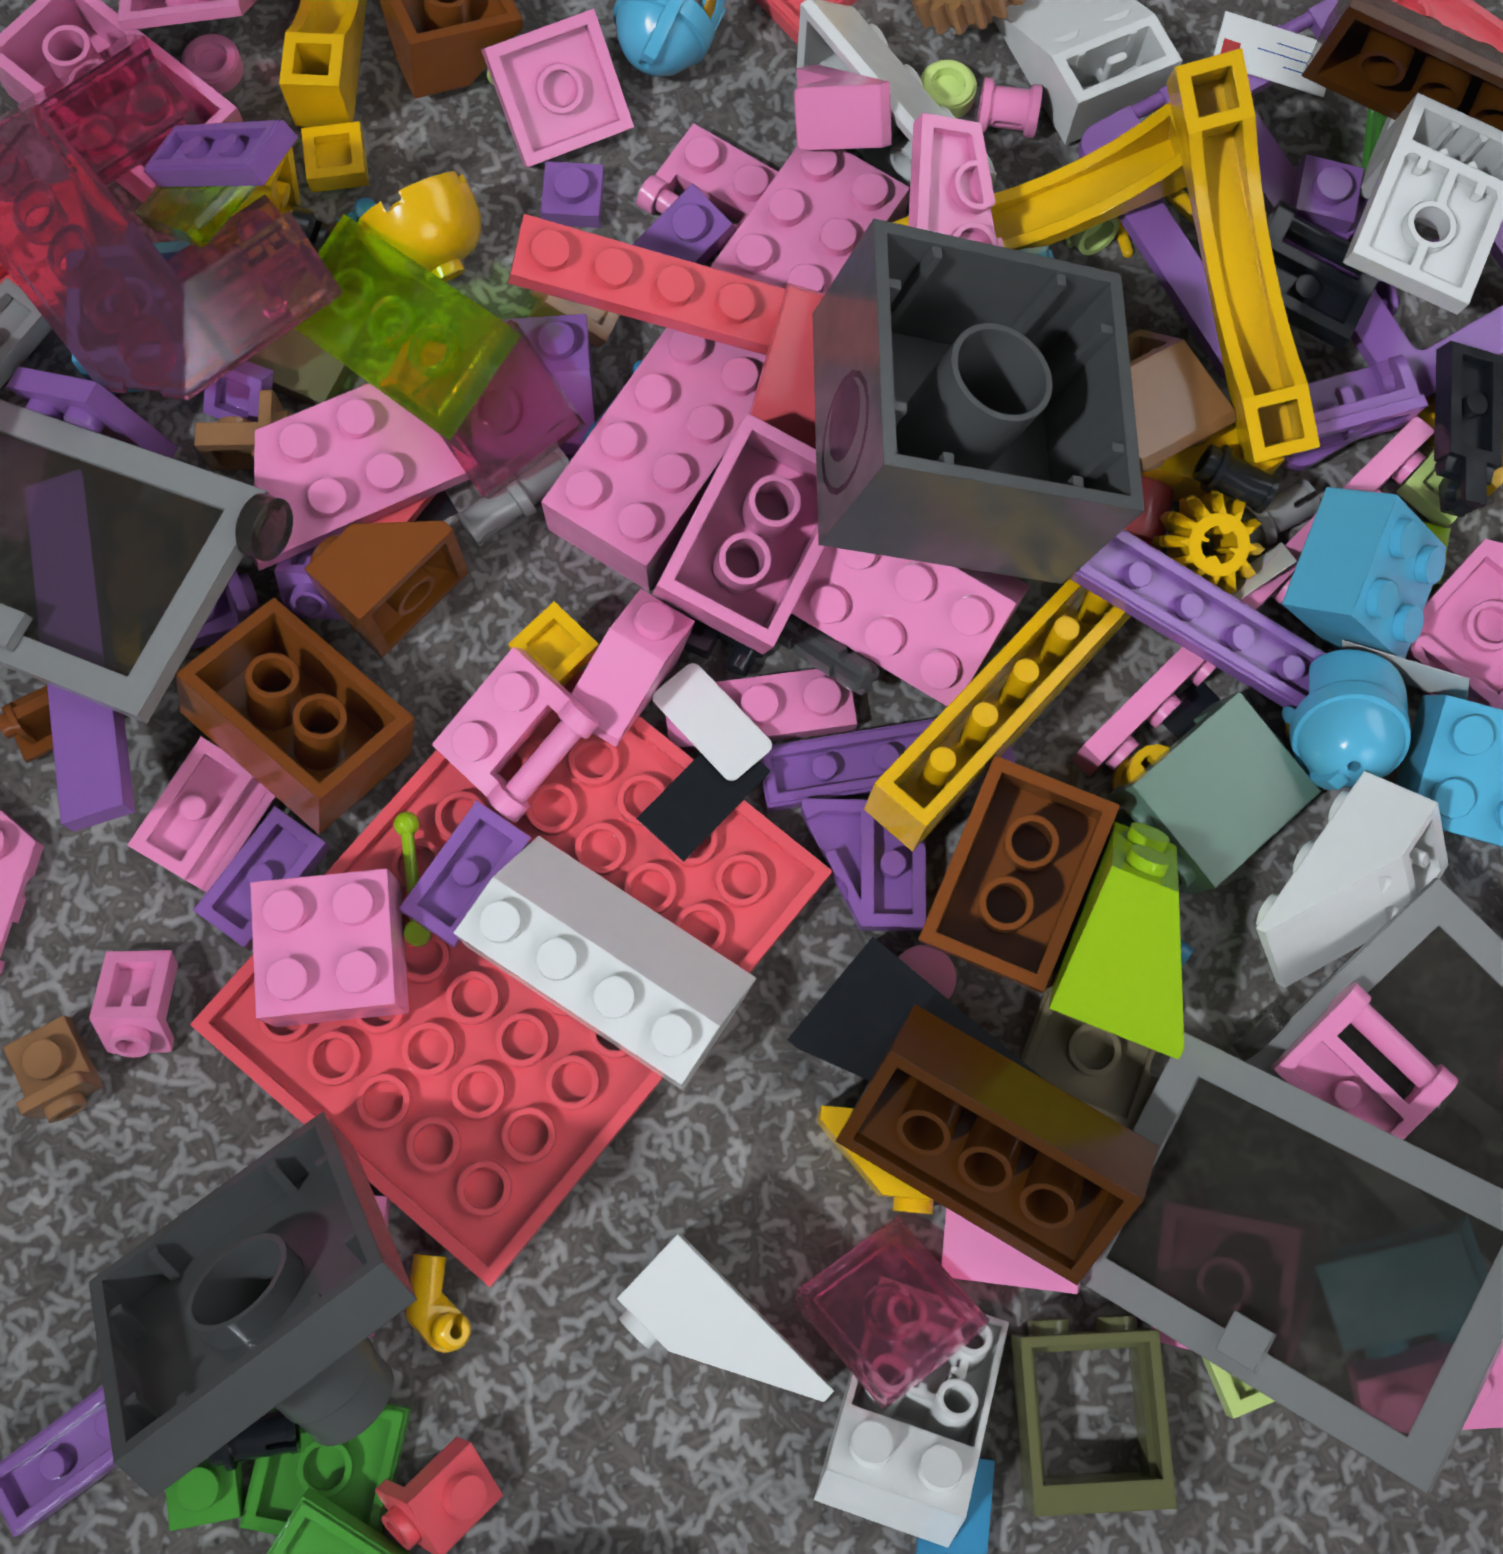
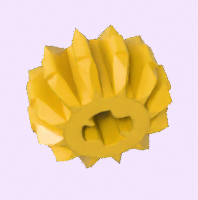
(1228, 532)

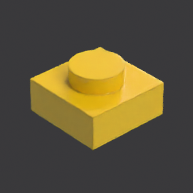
(335, 156)
(556, 643)

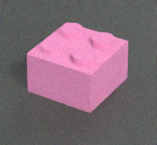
(328, 948)

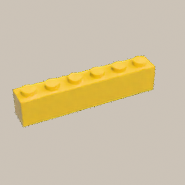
(992, 712)

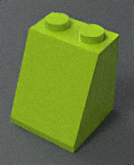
(1125, 944)

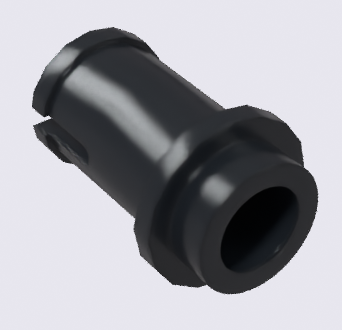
(1235, 477)
(266, 1437)

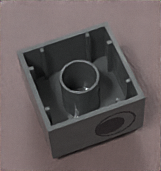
(973, 406)

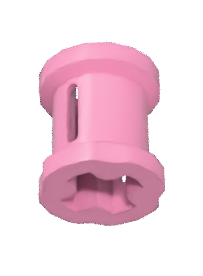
(1009, 107)

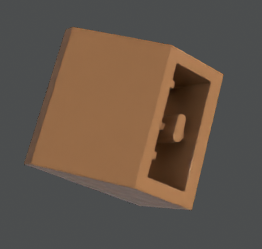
(1173, 398)

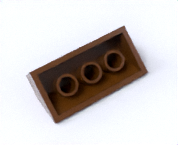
(1391, 53)
(999, 1145)

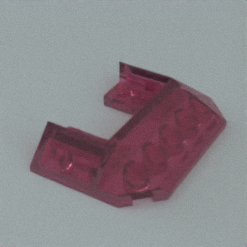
(96, 272)

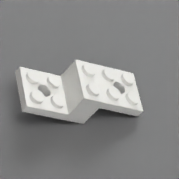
(1441, 173)

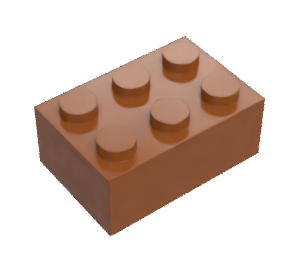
(295, 714)
(1018, 874)

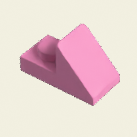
(841, 110)

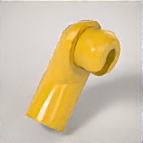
(433, 1313)

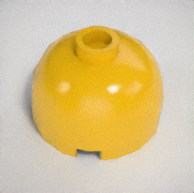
(431, 224)

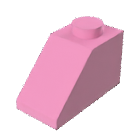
(632, 664)

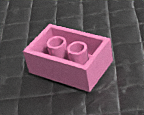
(749, 538)
(910, 615)

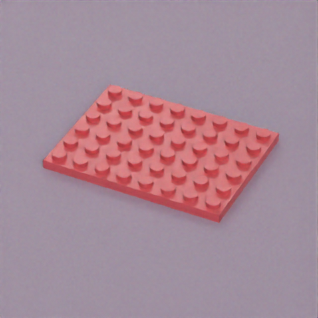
(486, 1092)

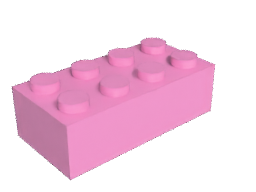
(62, 35)

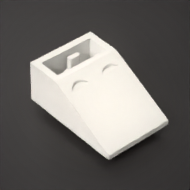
(1088, 57)
(1354, 878)
(922, 1452)

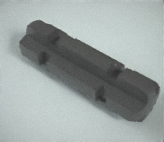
(829, 655)

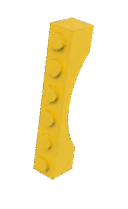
(323, 61)
(1224, 186)
(1093, 189)

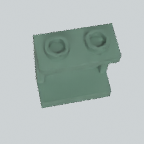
(1218, 792)

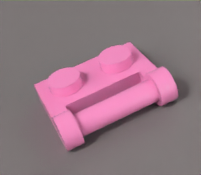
(716, 168)
(501, 720)
(1335, 1074)

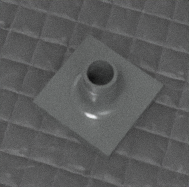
(251, 1309)

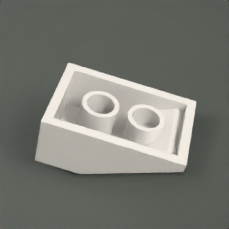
(707, 1319)

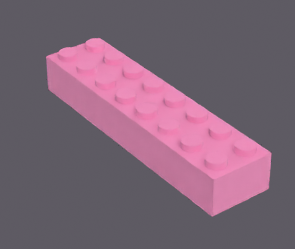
(673, 420)

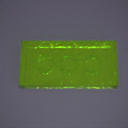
(406, 329)

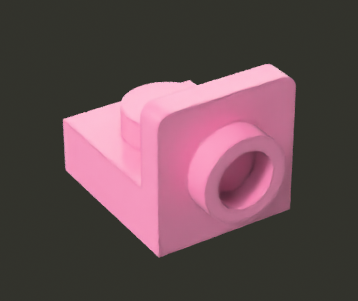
(134, 1002)

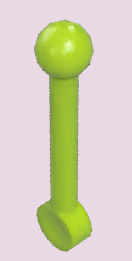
(406, 825)

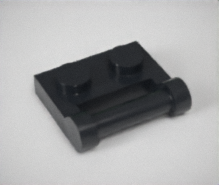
(1313, 293)

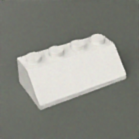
(843, 40)
(606, 960)

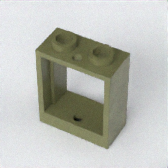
(1102, 1491)

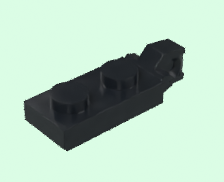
(1467, 425)

